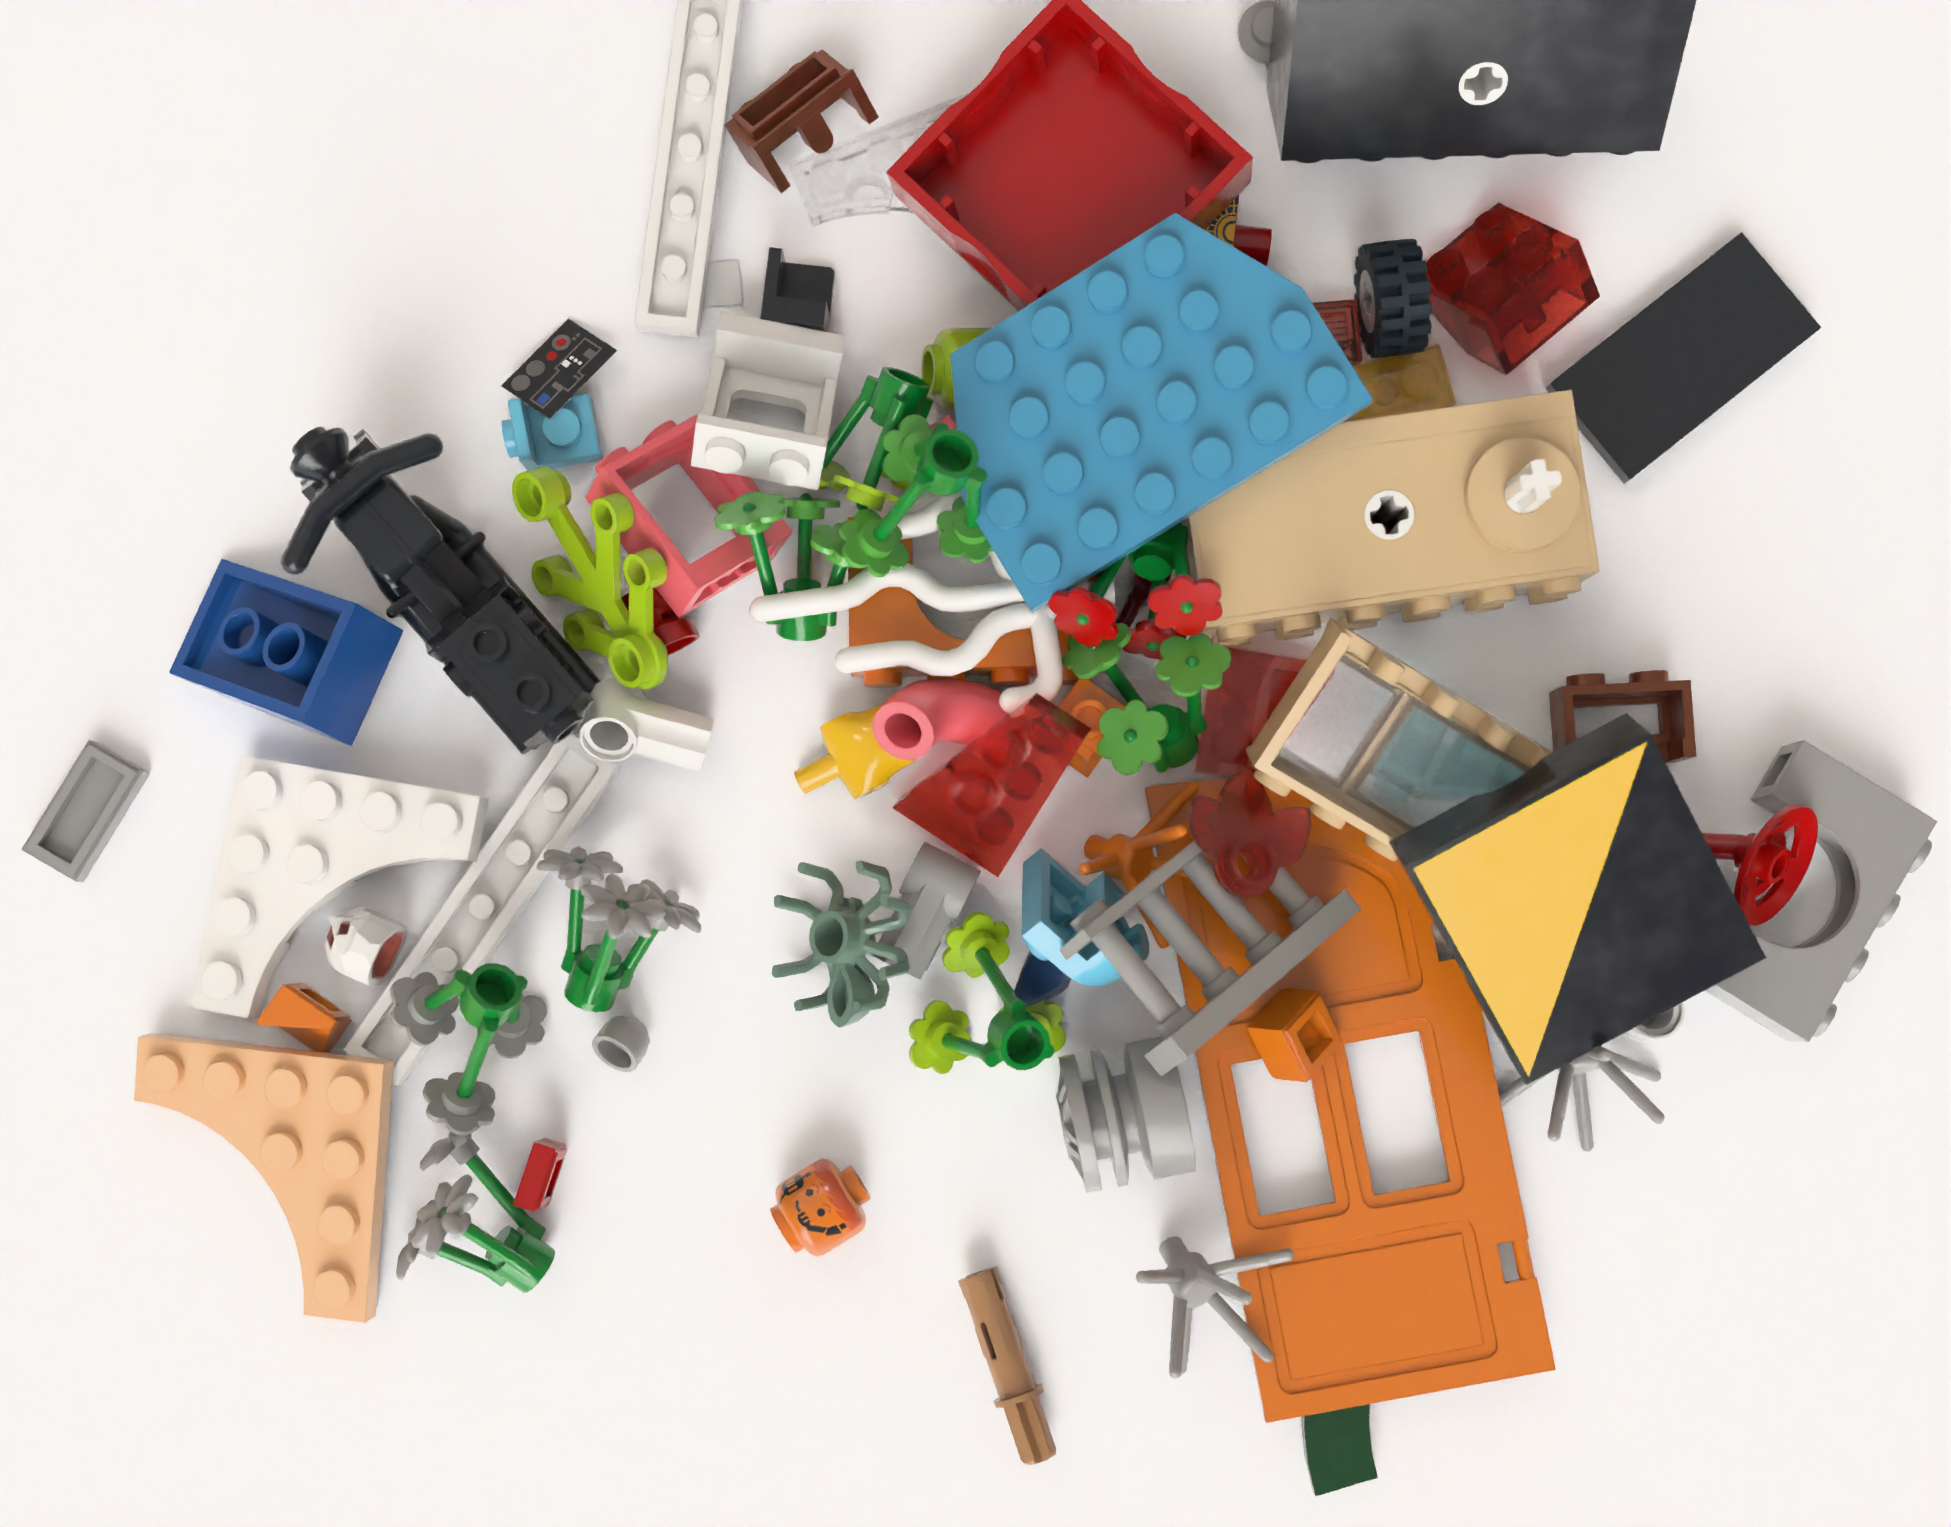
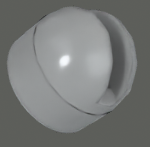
(622, 1043)

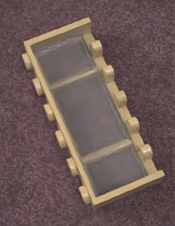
(1382, 742)

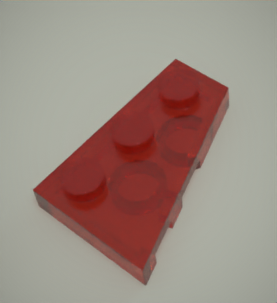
(997, 783)

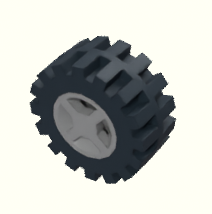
(1392, 298)

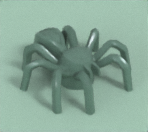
(842, 940)

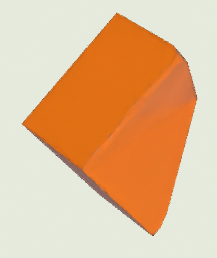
(306, 1016)
(1294, 1034)

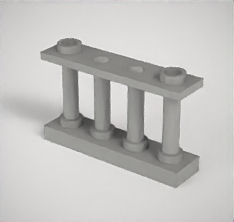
(1224, 989)

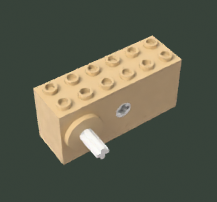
(1475, 508)

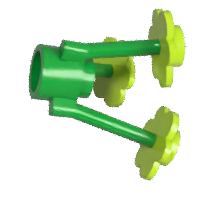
(892, 399)

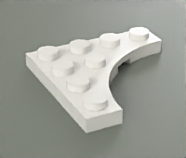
(296, 845)

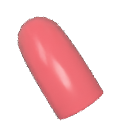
(935, 713)

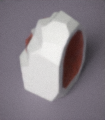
(365, 944)

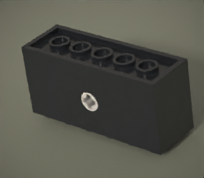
(1472, 77)

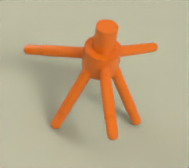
(1133, 857)

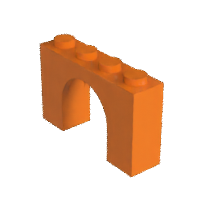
(896, 616)

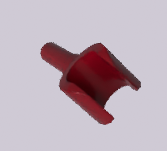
(1136, 599)

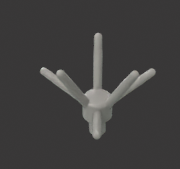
(1575, 1071)
(1197, 1283)

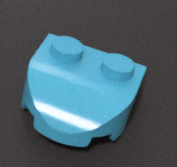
(1054, 900)

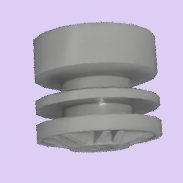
(1124, 1117)

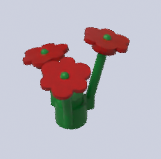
(1181, 605)

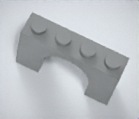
(1872, 847)

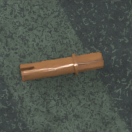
(1008, 1365)

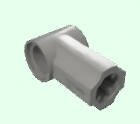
(937, 893)

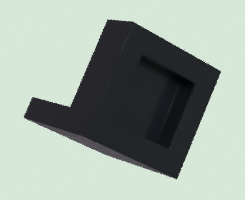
(797, 293)

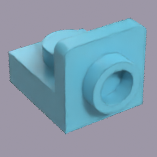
(557, 442)

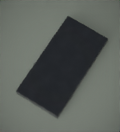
(1684, 357)

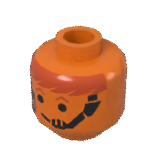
(820, 1207)

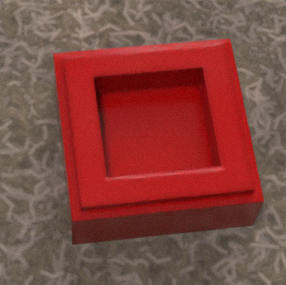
(540, 1174)

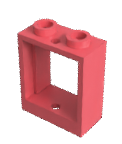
(685, 583)

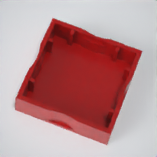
(1065, 157)

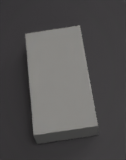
(85, 811)

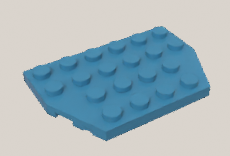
(1140, 400)

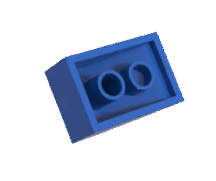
(287, 650)

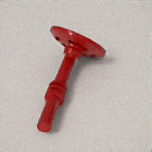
(1769, 860)

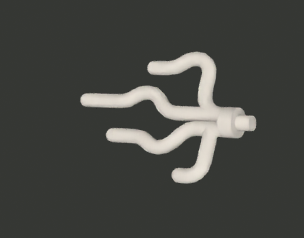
(944, 598)

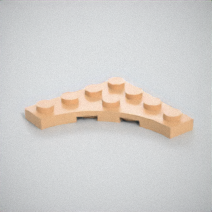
(312, 1133)

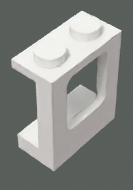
(776, 367)

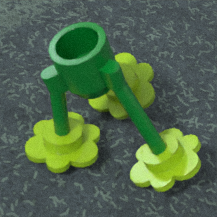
(1015, 1034)

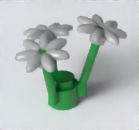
(644, 908)
(511, 1255)

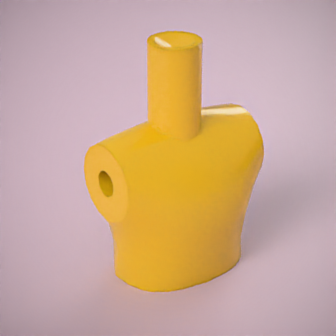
(851, 756)

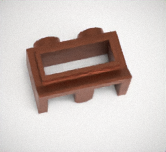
(795, 106)
(1672, 698)

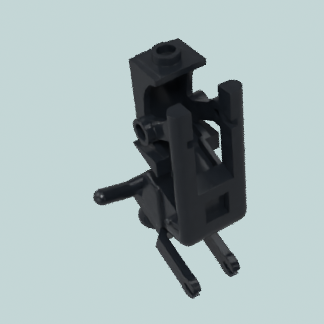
(441, 584)

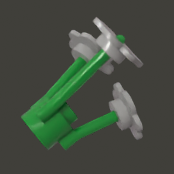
(489, 1001)

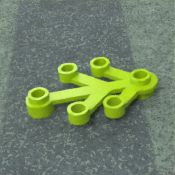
(632, 648)

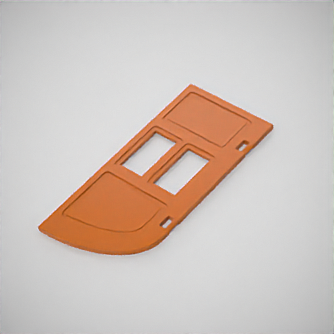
(1395, 1284)

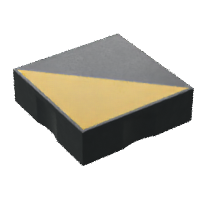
(1579, 898)

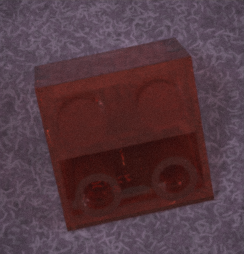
(1508, 286)

